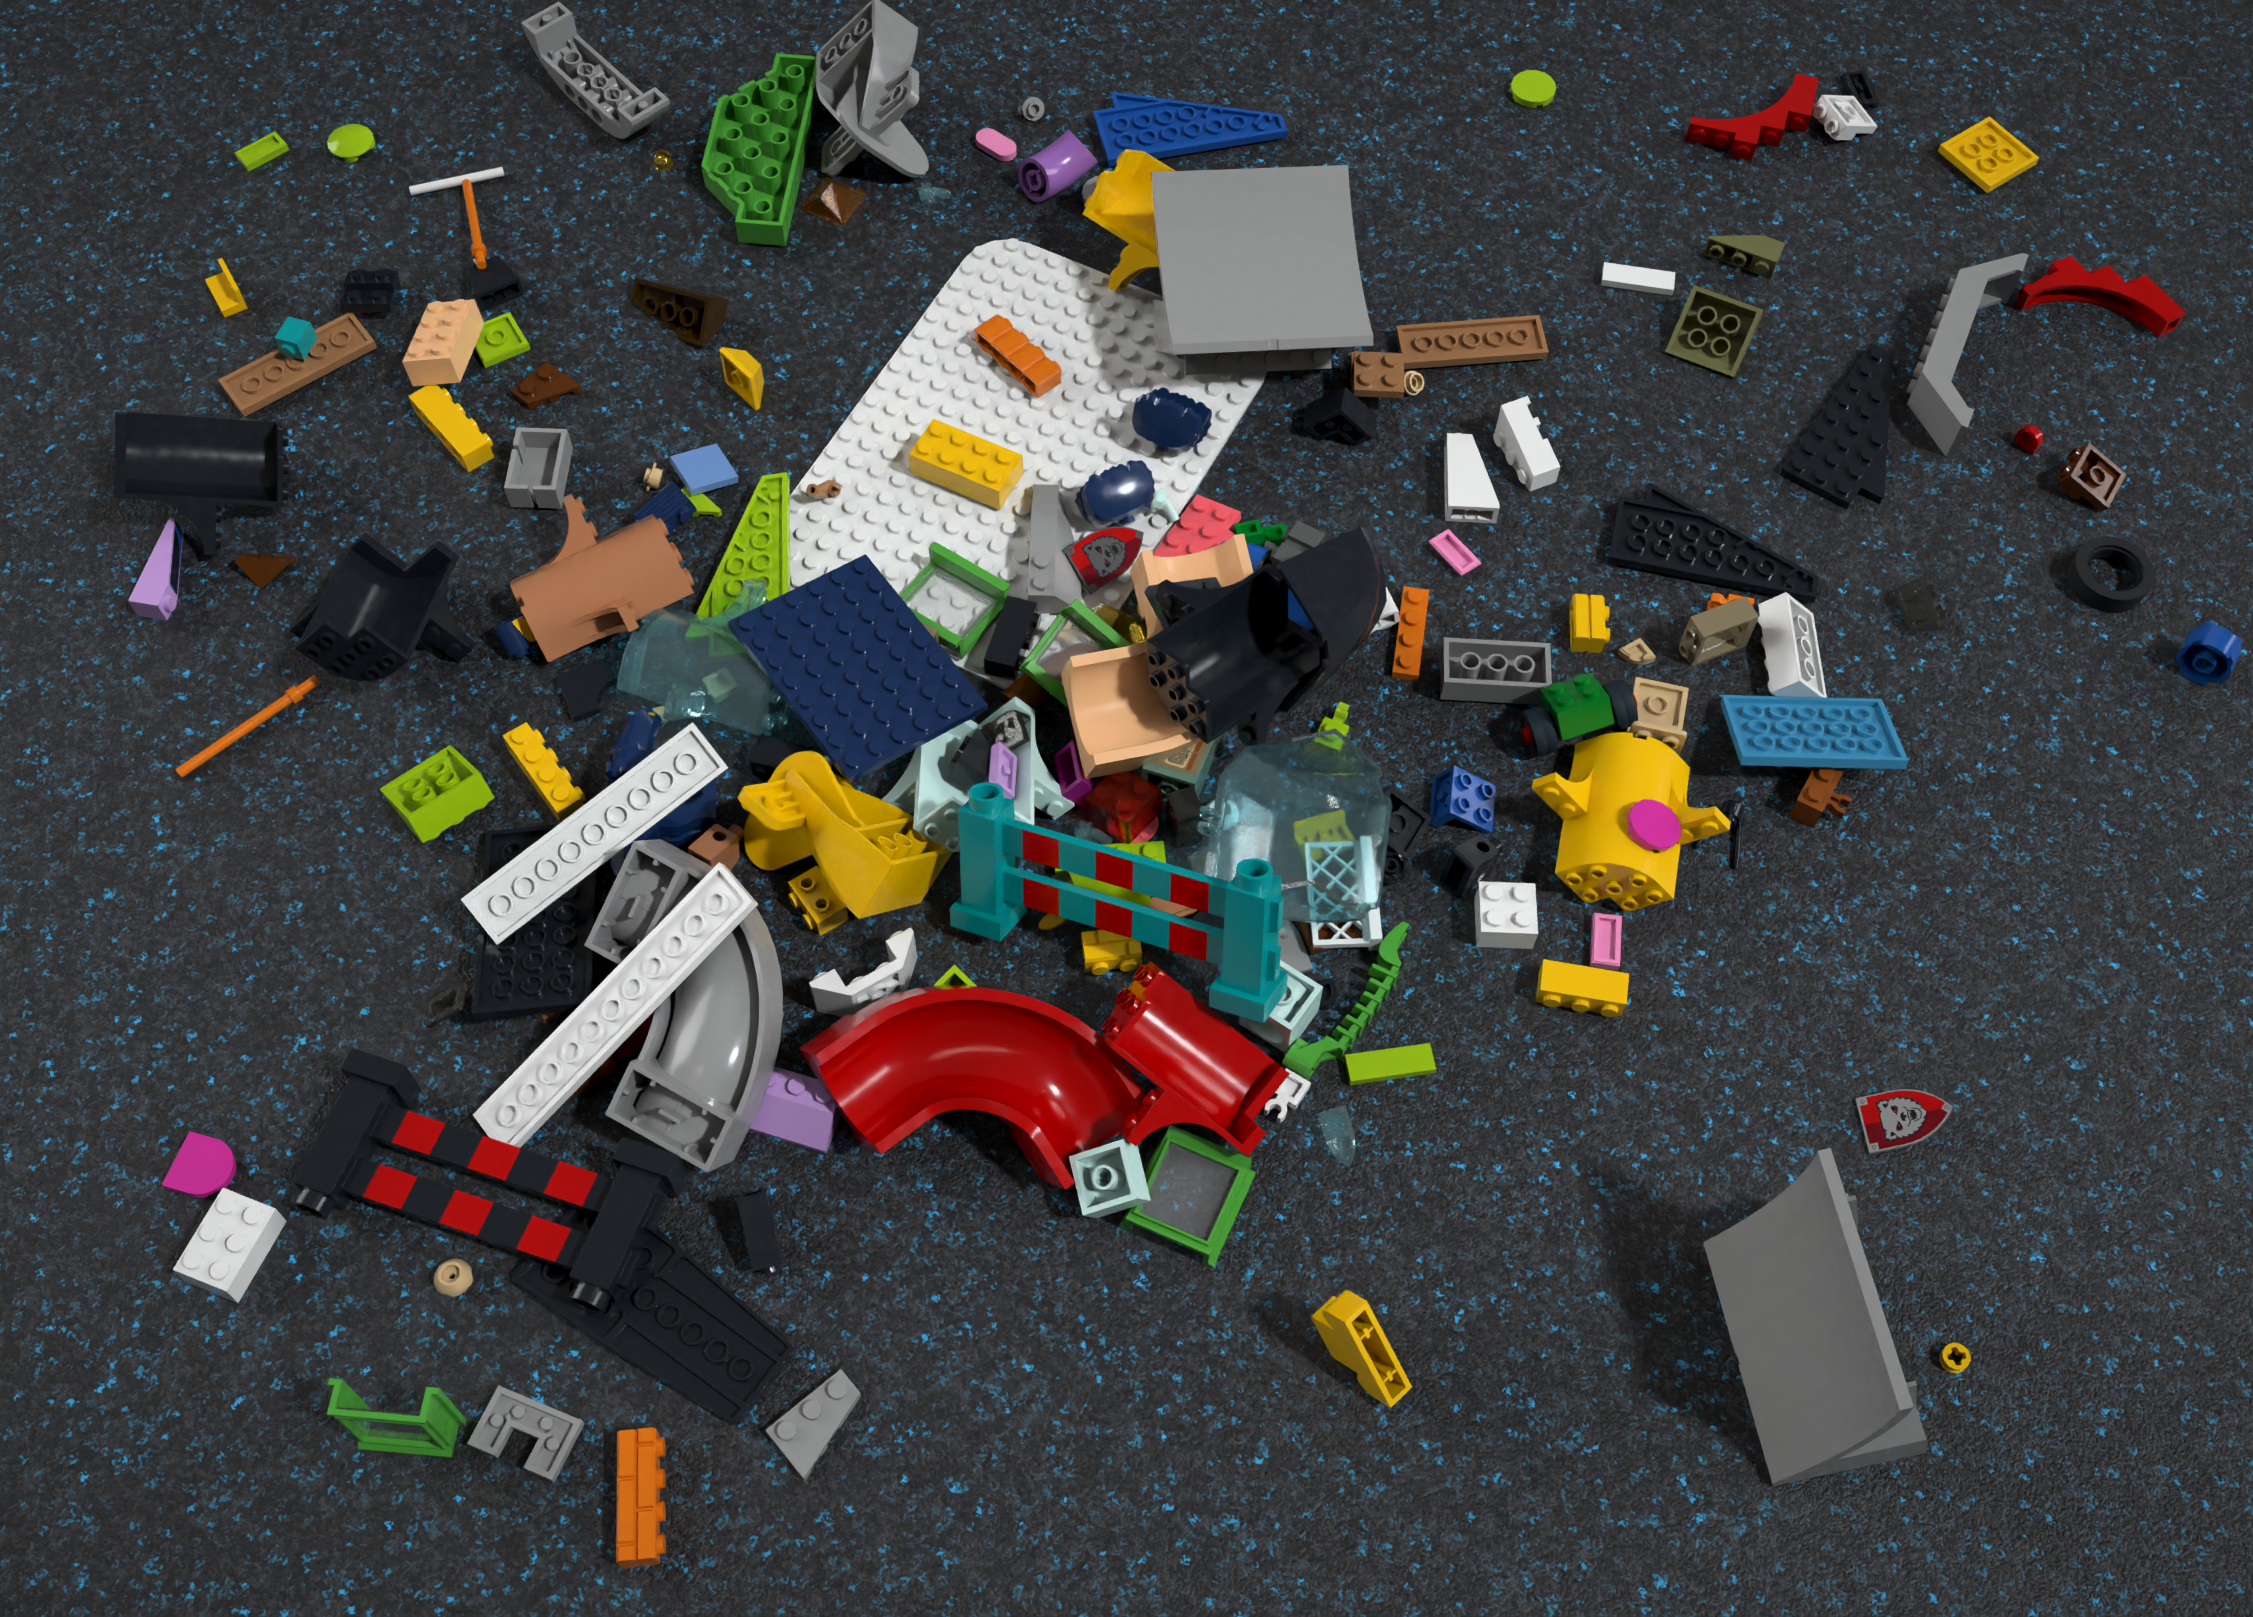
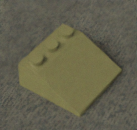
(1714, 331)

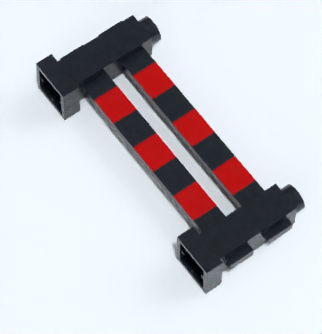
(370, 1113)

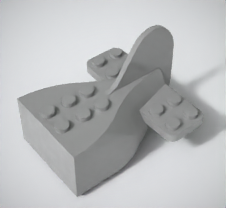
(868, 87)

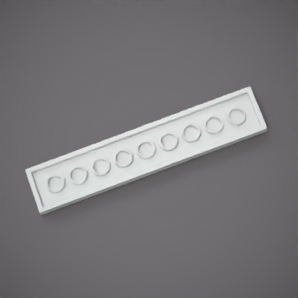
(594, 833)

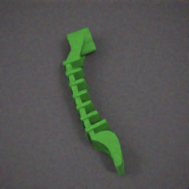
(1305, 1057)

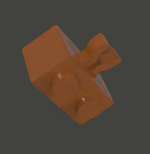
(1819, 795)

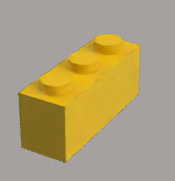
(1582, 988)

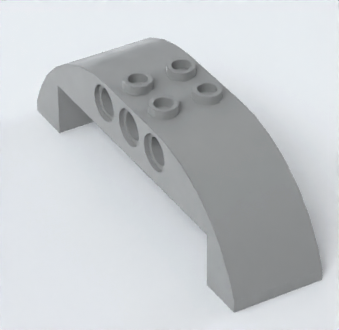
(590, 78)

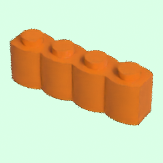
(1017, 355)

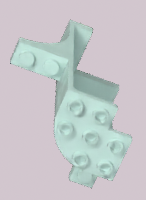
(938, 798)

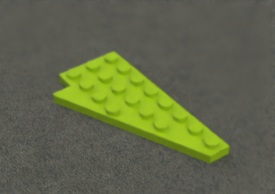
(757, 548)

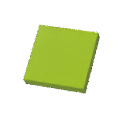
(500, 340)

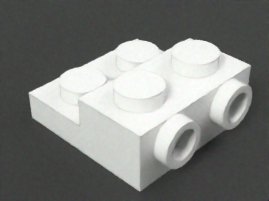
(1843, 117)

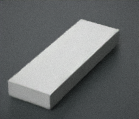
(1638, 278)

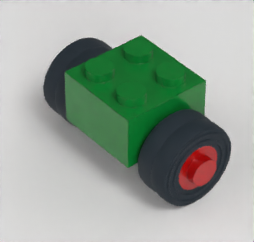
(1576, 709)

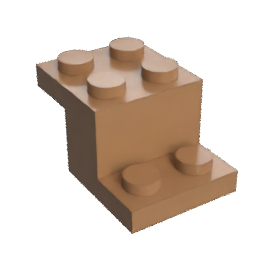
(1377, 374)

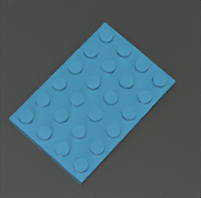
(1812, 732)

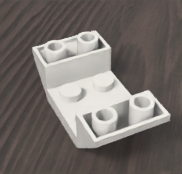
(889, 978)

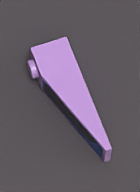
(158, 585)

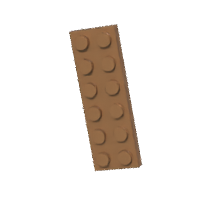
(1472, 342)
(278, 375)

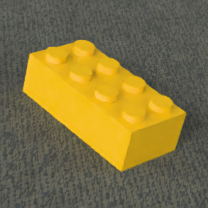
(966, 464)

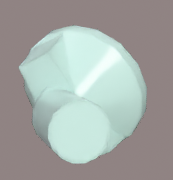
(1162, 501)

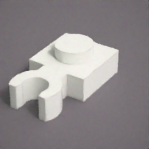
(1288, 1094)

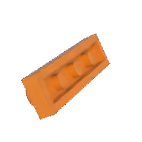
(1410, 634)

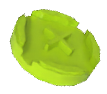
(1533, 88)

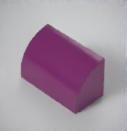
(1071, 774)

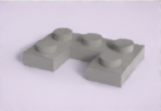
(551, 1427)

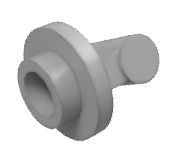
(1032, 108)

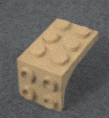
(1660, 712)

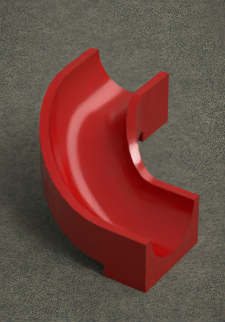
(976, 1052)

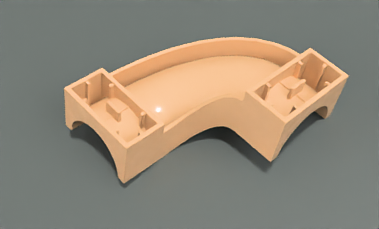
(1108, 692)

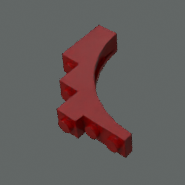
(1764, 127)
(2105, 288)

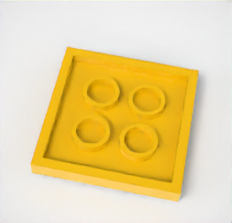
(1988, 154)

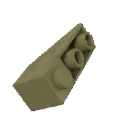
(1749, 252)

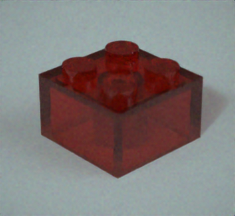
(1123, 805)

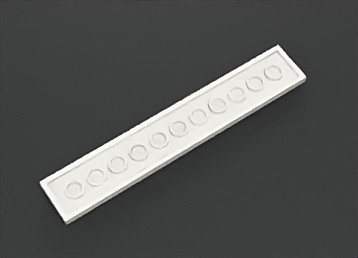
(616, 1008)

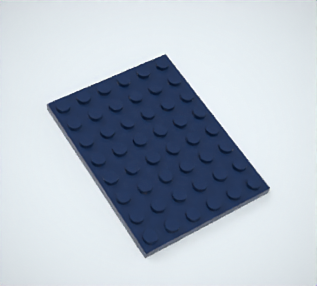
(857, 668)

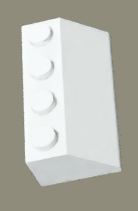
(1791, 648)

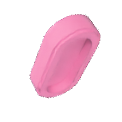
(996, 144)

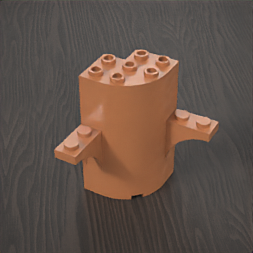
(600, 584)

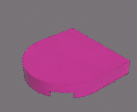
(201, 1167)

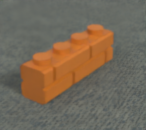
(639, 1498)

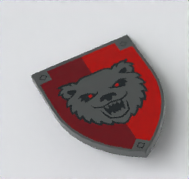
(1104, 555)

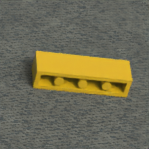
(452, 426)

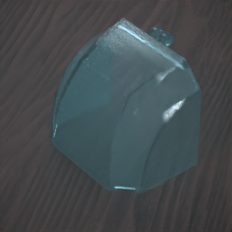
(1312, 814)

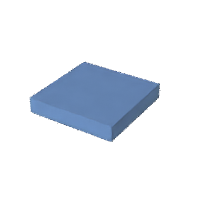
(704, 469)

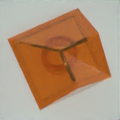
(834, 200)

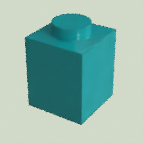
(295, 338)

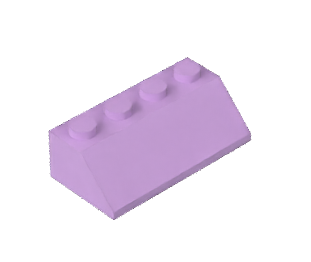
(797, 1111)

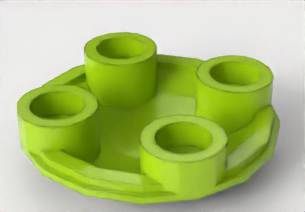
(350, 141)

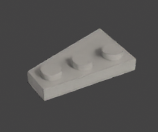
(811, 1424)

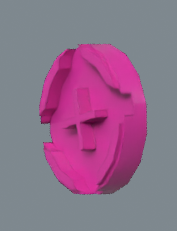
(1653, 825)

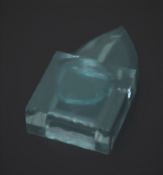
(1338, 1133)

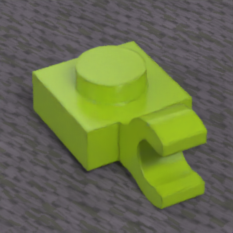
(1338, 720)

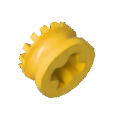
(1949, 1365)

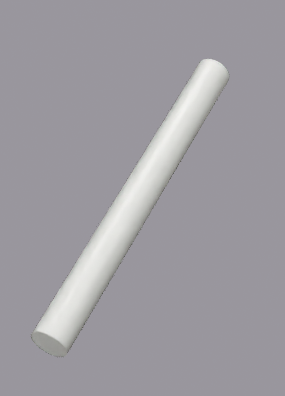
(456, 181)

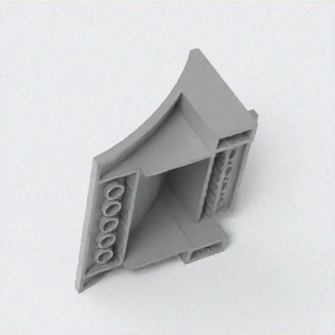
(1257, 268)
(1813, 1333)

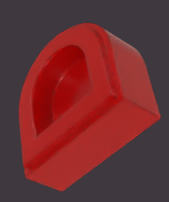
(2029, 438)

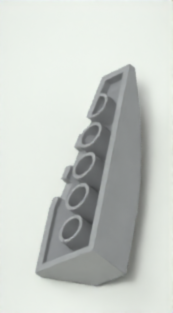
(1051, 575)

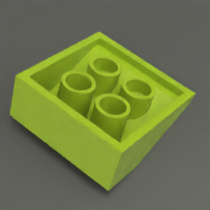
(437, 793)

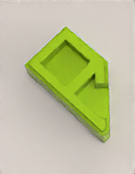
(703, 504)

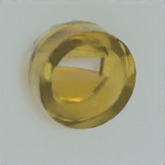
(662, 160)

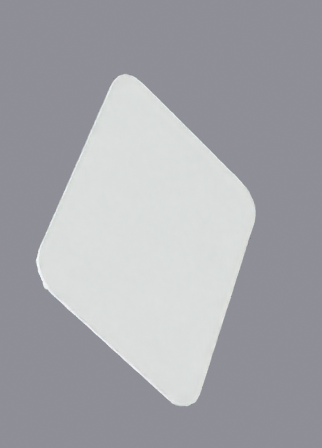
(1065, 435)

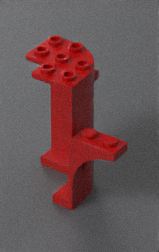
(1196, 1059)

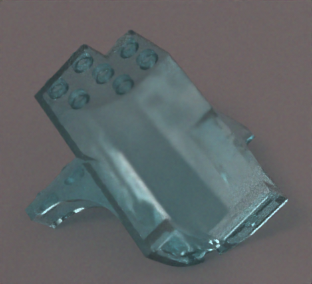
(701, 668)

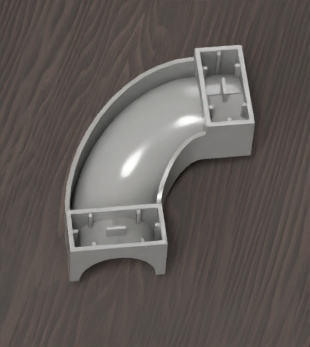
(712, 1035)

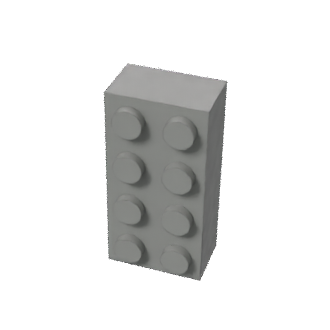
(1494, 670)

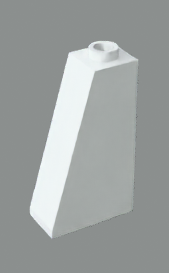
(1467, 483)

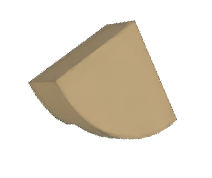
(1637, 653)

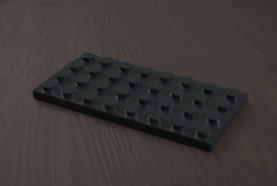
(545, 960)

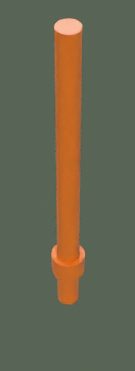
(478, 248)
(293, 695)

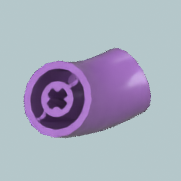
(1055, 167)

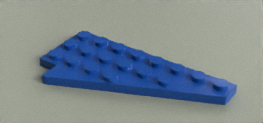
(1179, 127)

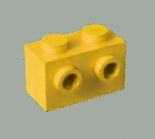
(817, 901)

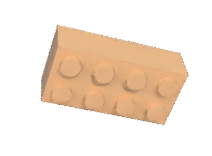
(443, 342)

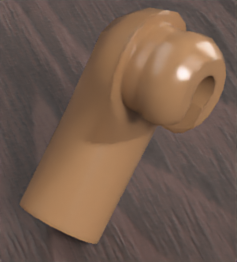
(824, 489)

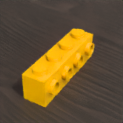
(543, 772)

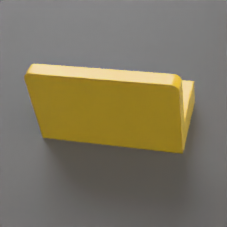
(226, 291)

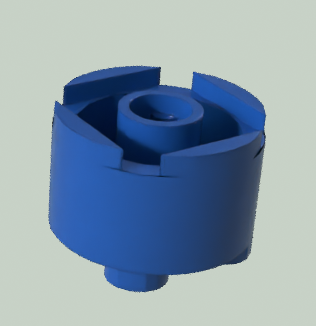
(2209, 654)

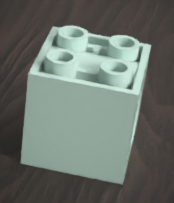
(1291, 1013)

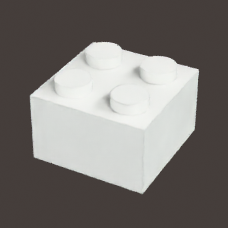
(1506, 915)

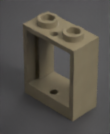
(1718, 631)

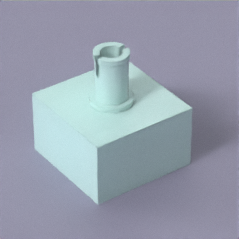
(1109, 1178)

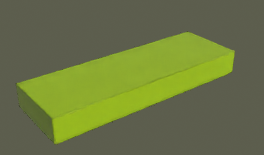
(1390, 1064)

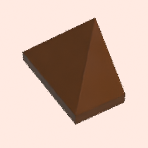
(263, 567)

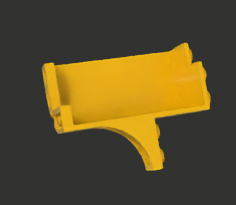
(1125, 208)
(1595, 848)

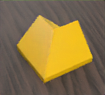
(743, 375)

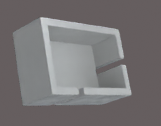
(544, 470)

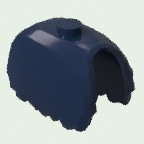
(1171, 420)
(1116, 495)

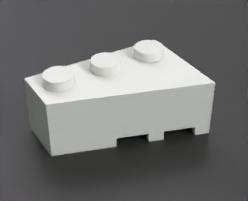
(1524, 446)

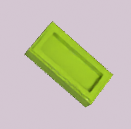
(261, 151)

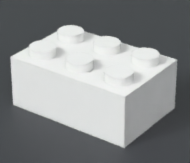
(230, 1245)

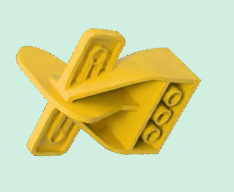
(857, 840)

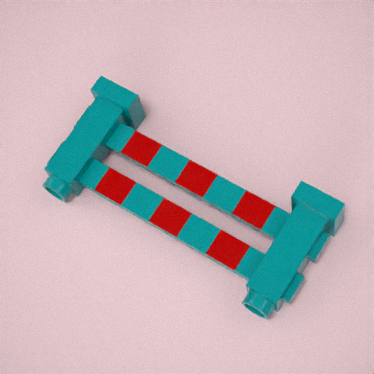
(998, 897)

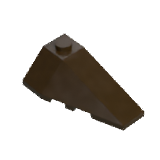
(684, 311)

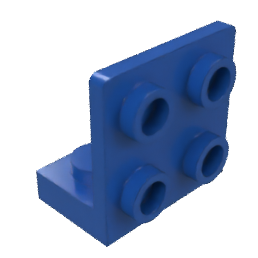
(1462, 797)

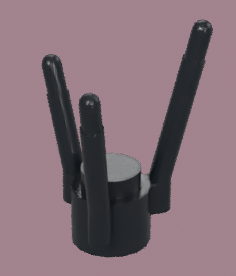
(1733, 811)

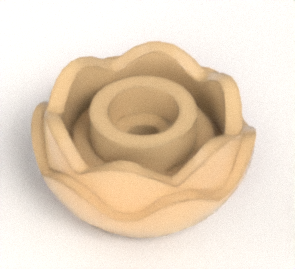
(458, 1285)

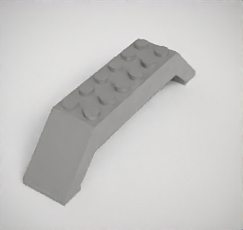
(1932, 393)

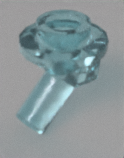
(928, 193)
(1087, 832)

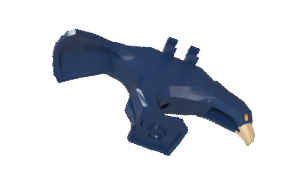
(633, 746)

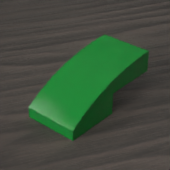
(1259, 535)

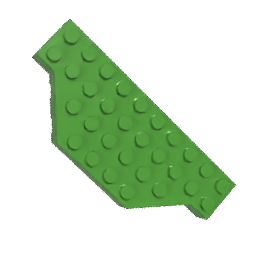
(761, 148)

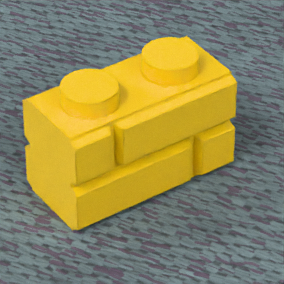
(1588, 623)
(1109, 951)

